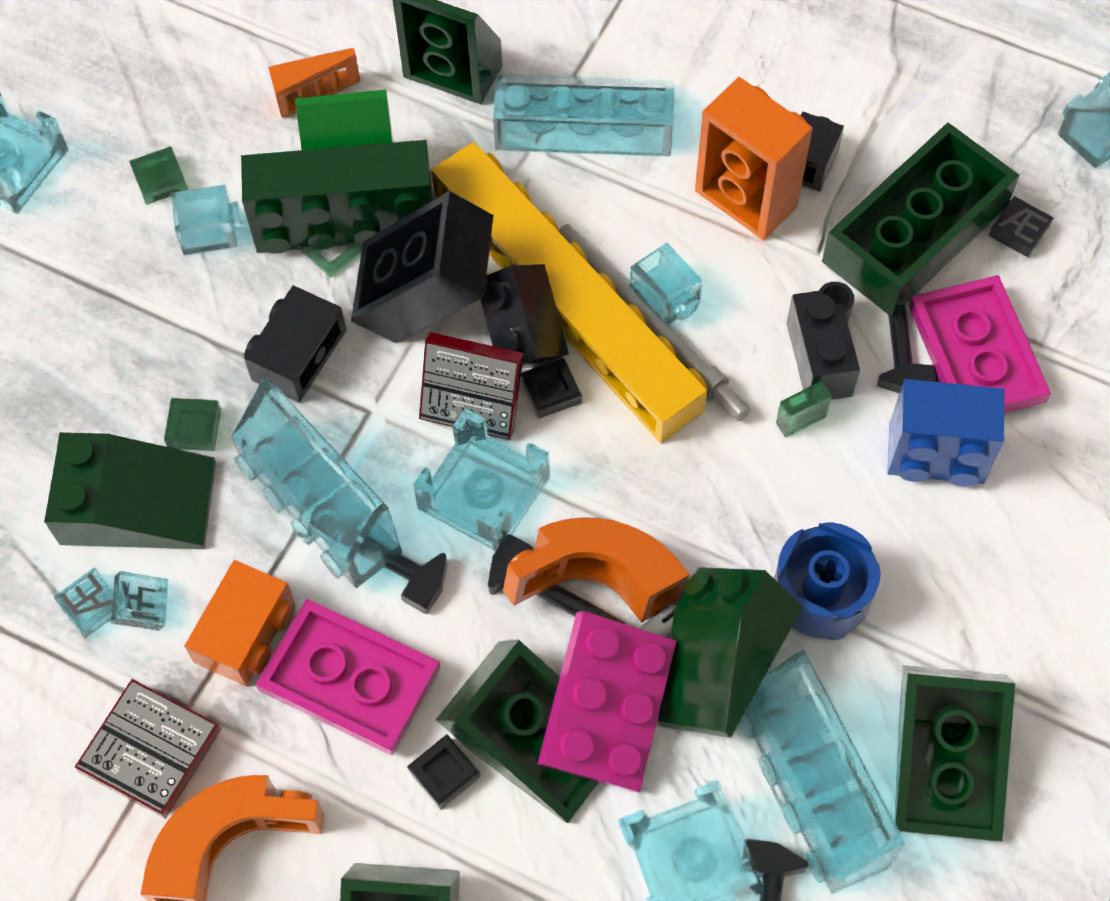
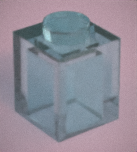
(206, 219)
(667, 284)

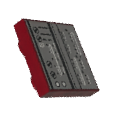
(470, 377)
(148, 748)

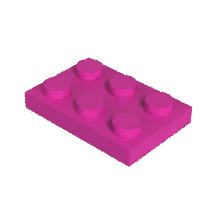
(979, 341)
(348, 676)
(607, 702)

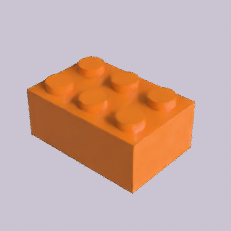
(752, 157)

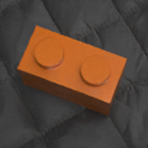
(241, 623)

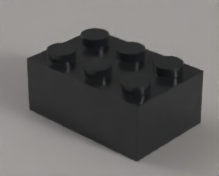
(423, 267)

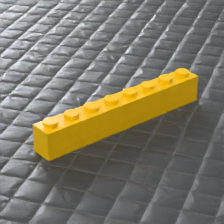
(591, 313)

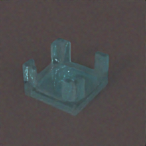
(26, 155)
(482, 483)
(694, 850)

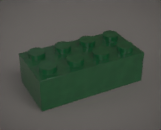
(332, 193)
(919, 218)

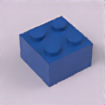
(945, 432)

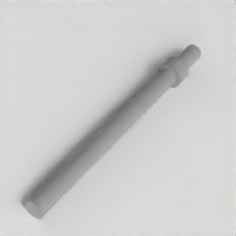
(715, 380)

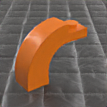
(602, 552)
(211, 820)

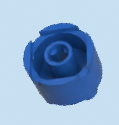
(843, 558)

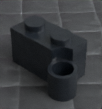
(823, 339)

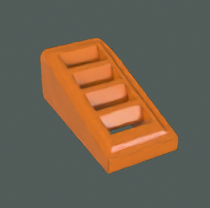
(313, 77)

